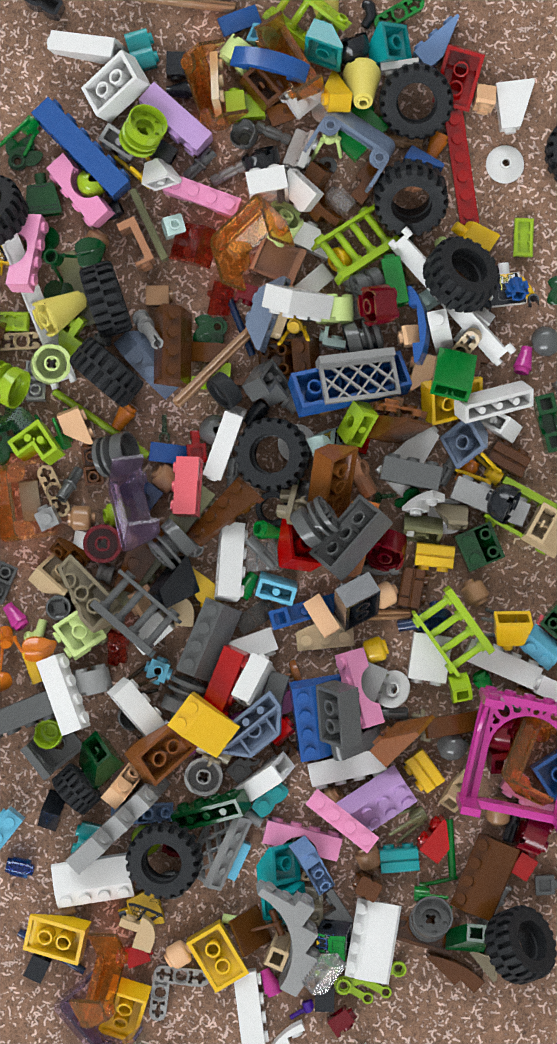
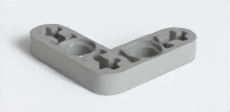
(165, 983)

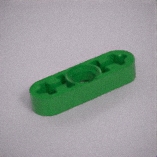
(414, 10)

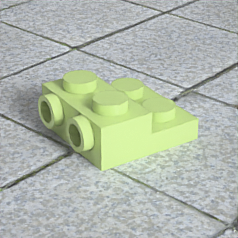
(76, 636)

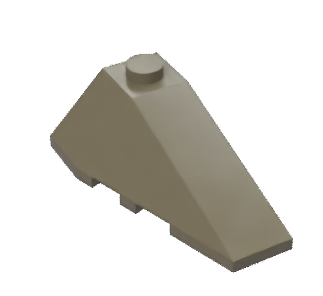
(83, 590)

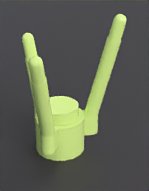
(328, 140)

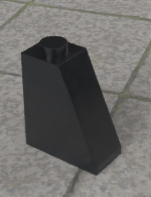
(176, 584)

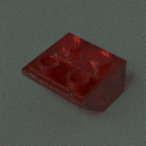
(193, 246)

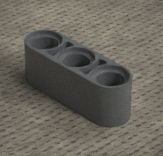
(368, 736)

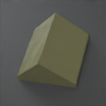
(422, 528)

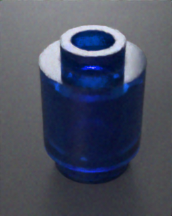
(19, 867)

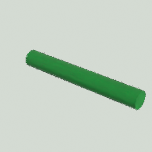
(451, 853)

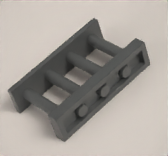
(132, 632)

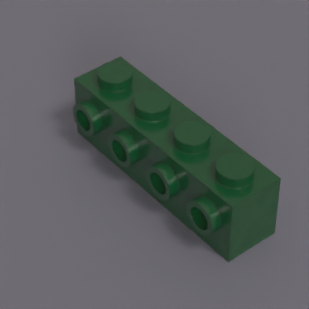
(212, 809)

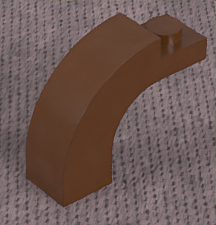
(319, 176)

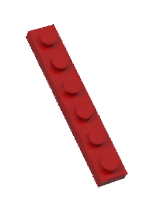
(461, 168)

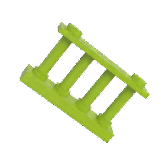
(338, 19)
(358, 262)
(527, 494)
(470, 630)

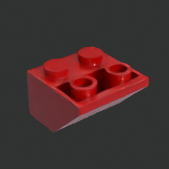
(435, 840)

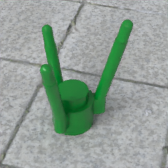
(28, 126)
(63, 440)
(421, 891)

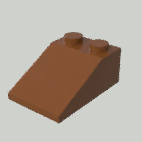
(398, 738)
(159, 754)

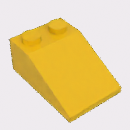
(441, 408)
(203, 725)
(57, 937)
(217, 955)
(129, 1009)

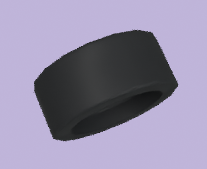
(224, 390)
(270, 494)

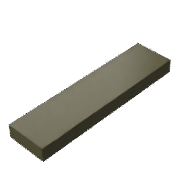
(149, 225)
(70, 273)

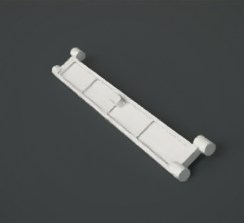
(15, 252)
(414, 261)

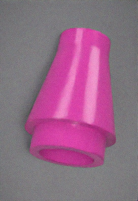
(523, 363)
(16, 617)
(270, 982)

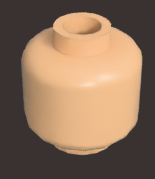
(388, 594)
(178, 954)

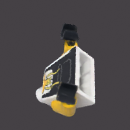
(500, 299)

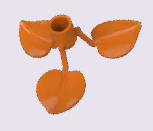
(34, 647)

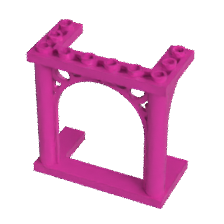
(491, 700)

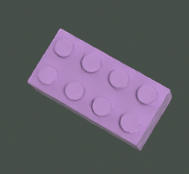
(181, 124)
(379, 799)

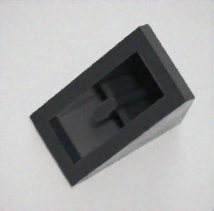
(51, 811)

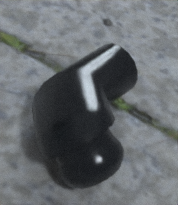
(371, 13)

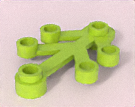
(351, 982)

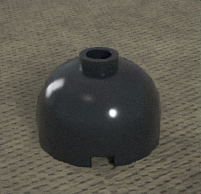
(355, 47)
(261, 158)
(502, 502)

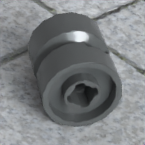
(369, 278)
(59, 607)

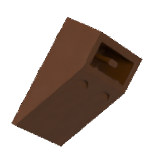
(263, 87)
(292, 354)
(397, 429)

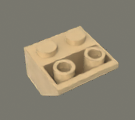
(543, 530)

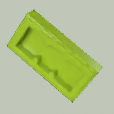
(523, 237)
(16, 321)

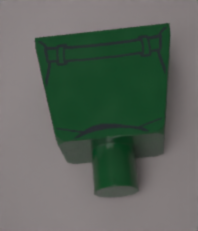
(43, 197)

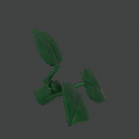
(88, 251)

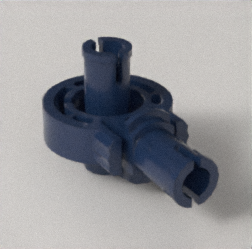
(430, 623)

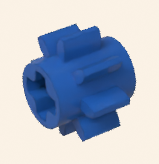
(517, 288)

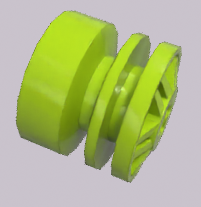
(143, 130)
(13, 385)

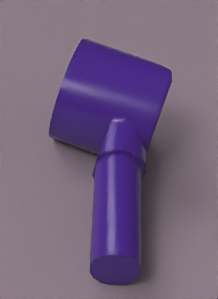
(307, 1008)

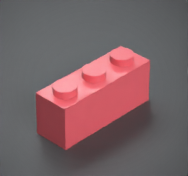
(187, 486)

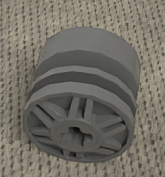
(362, 339)
(110, 447)
(315, 521)
(171, 544)
(182, 691)
(428, 908)

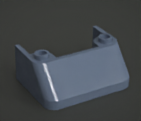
(379, 143)

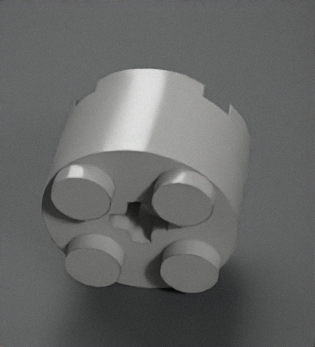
(94, 680)
(199, 785)

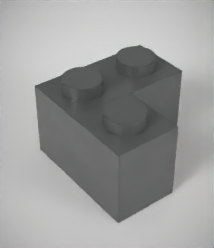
(268, 383)

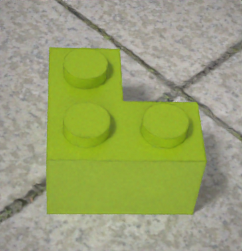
(237, 100)
(34, 440)

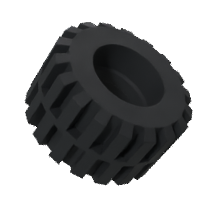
(76, 789)

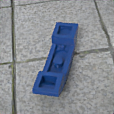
(270, 61)
(420, 348)
(295, 614)

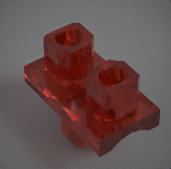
(219, 299)
(117, 648)

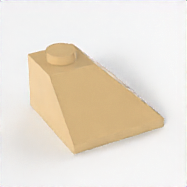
(47, 577)

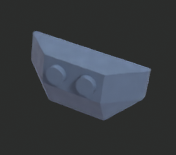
(259, 319)
(140, 354)
(258, 727)

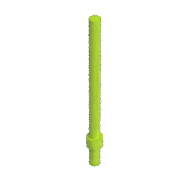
(93, 418)

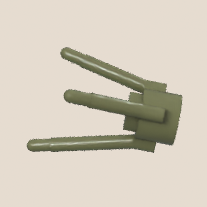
(417, 817)

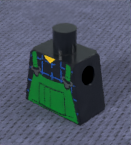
(334, 937)

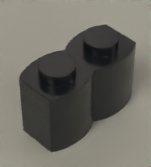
(51, 8)

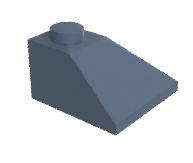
(465, 441)

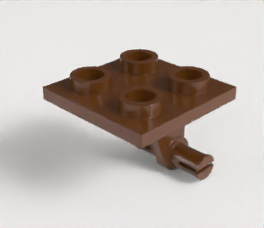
(252, 931)

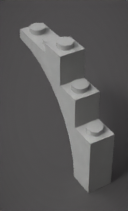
(115, 826)
(303, 932)

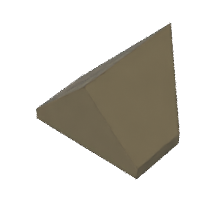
(453, 515)
(483, 960)

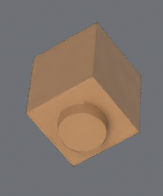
(158, 294)

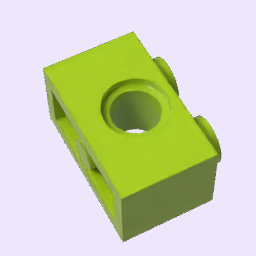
(357, 423)

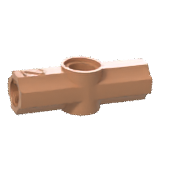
(362, 478)

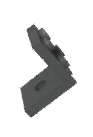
(50, 760)

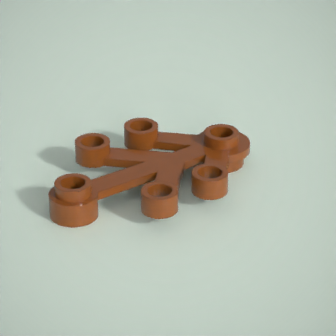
(394, 405)

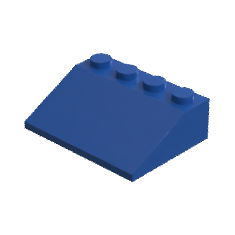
(306, 718)

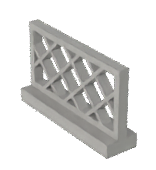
(353, 359)
(226, 850)

